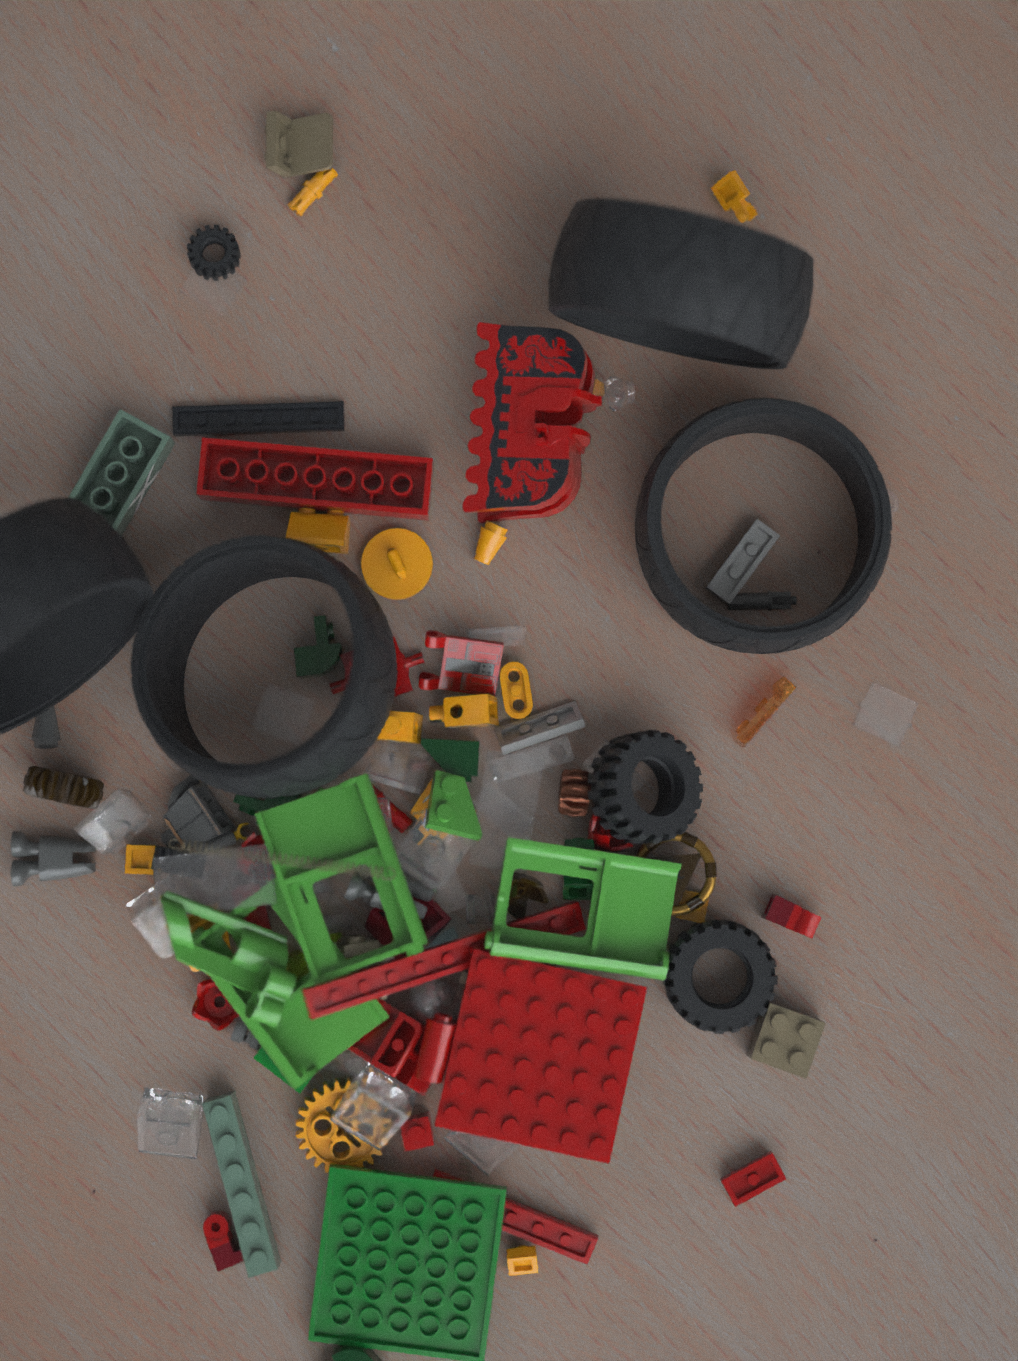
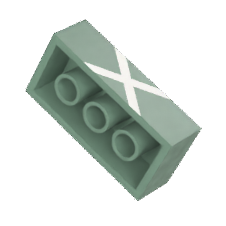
(122, 469)

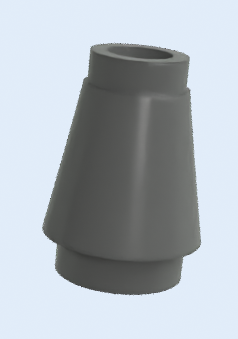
(46, 730)

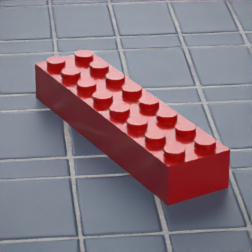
(315, 478)

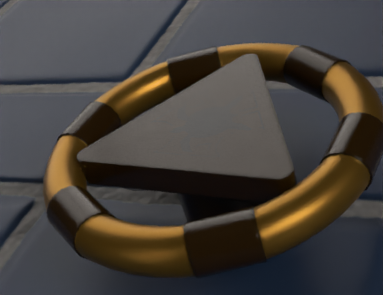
(688, 865)

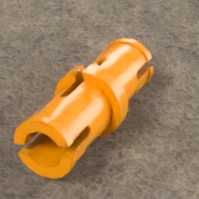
(311, 190)

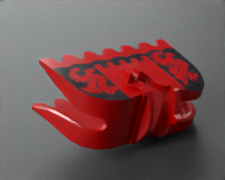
(528, 447)

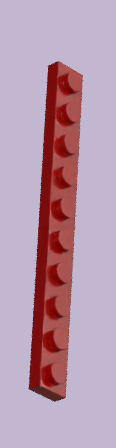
(427, 965)

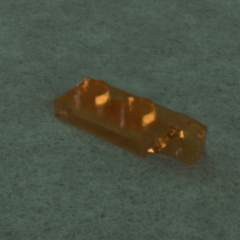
(765, 710)

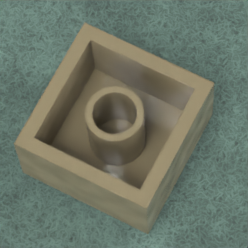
(786, 1039)

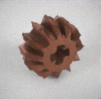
(573, 792)

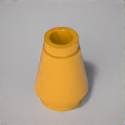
(489, 542)

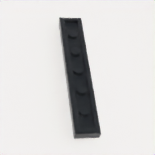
(258, 418)

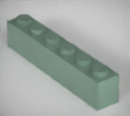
(241, 1184)

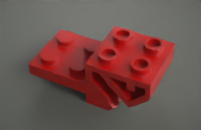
(394, 1047)

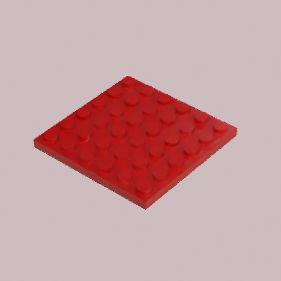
(540, 1056)

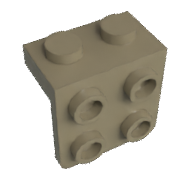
(298, 144)
(356, 945)

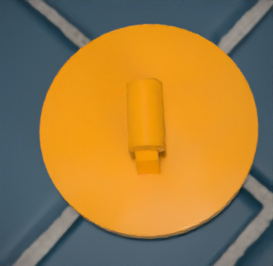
(396, 564)

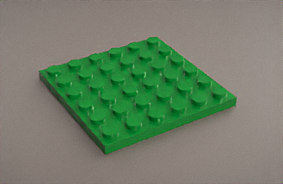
(407, 1263)

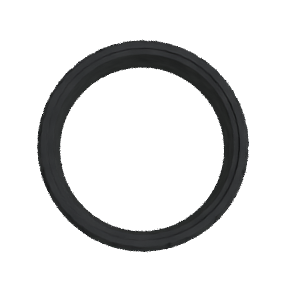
(681, 283)
(834, 445)
(65, 603)
(177, 616)

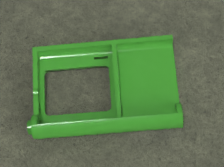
(347, 827)
(625, 917)
(296, 1043)

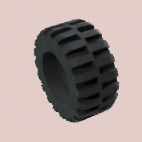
(676, 781)
(758, 986)

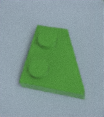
(451, 807)

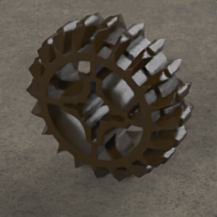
(63, 787)

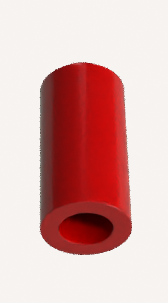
(435, 1048)

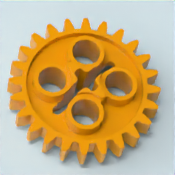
(322, 1141)

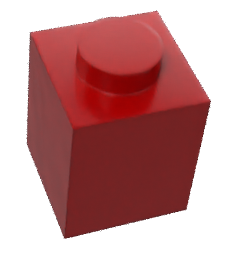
(418, 1132)

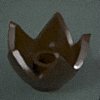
(523, 889)

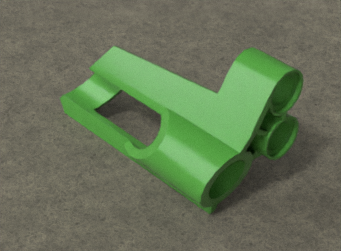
(255, 967)

